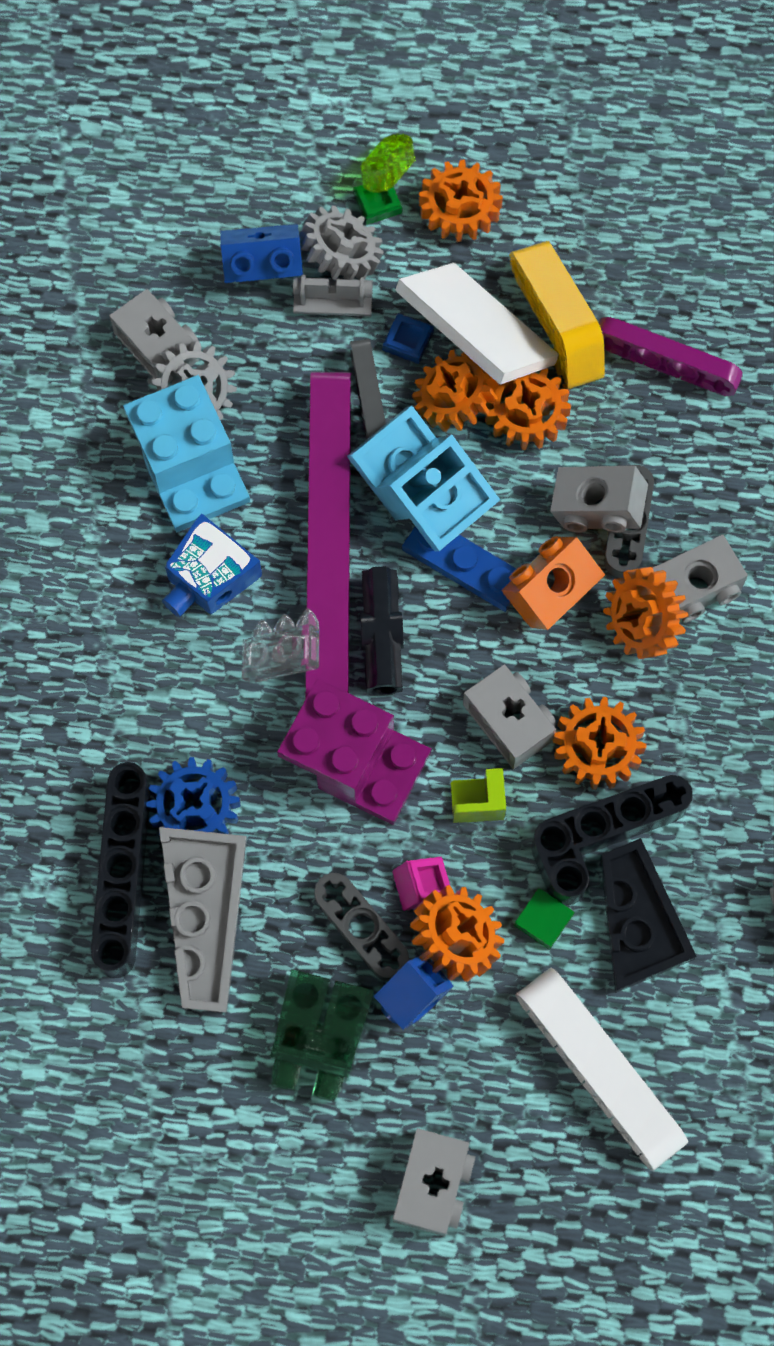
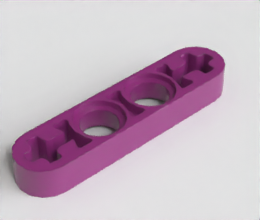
(670, 357)

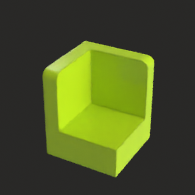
(479, 798)

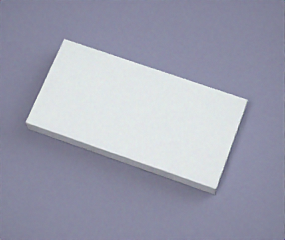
(477, 323)

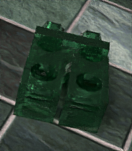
(314, 1046)

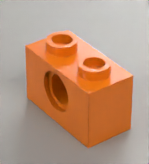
(573, 573)

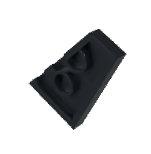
(640, 918)

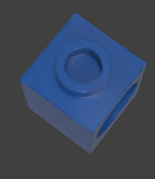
(412, 992)

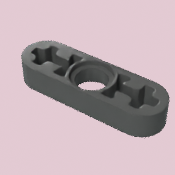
(367, 386)
(635, 549)
(333, 909)

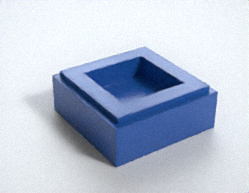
(408, 338)

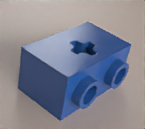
(261, 253)

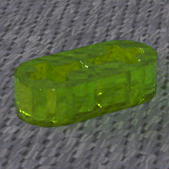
(387, 162)

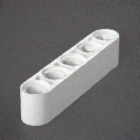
(604, 1068)

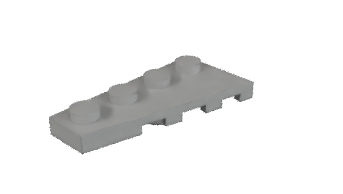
(204, 902)

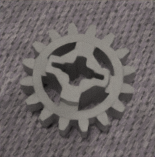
(341, 243)
(208, 372)

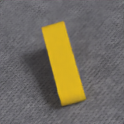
(561, 313)

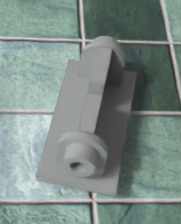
(332, 296)

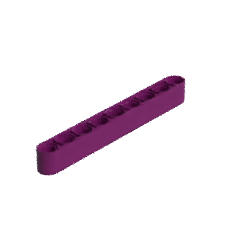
(329, 524)

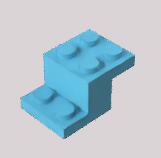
(187, 452)
(423, 478)

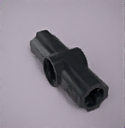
(382, 631)

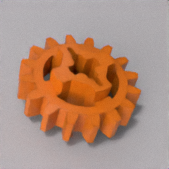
(459, 195)
(437, 396)
(518, 421)
(645, 612)
(615, 742)
(457, 933)

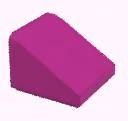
(418, 879)

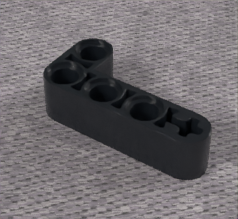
(614, 828)

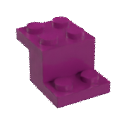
(354, 751)

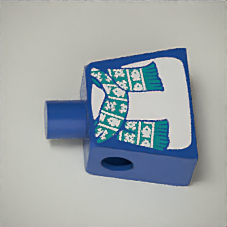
(208, 569)

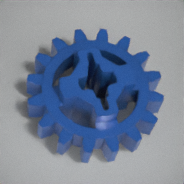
(205, 790)

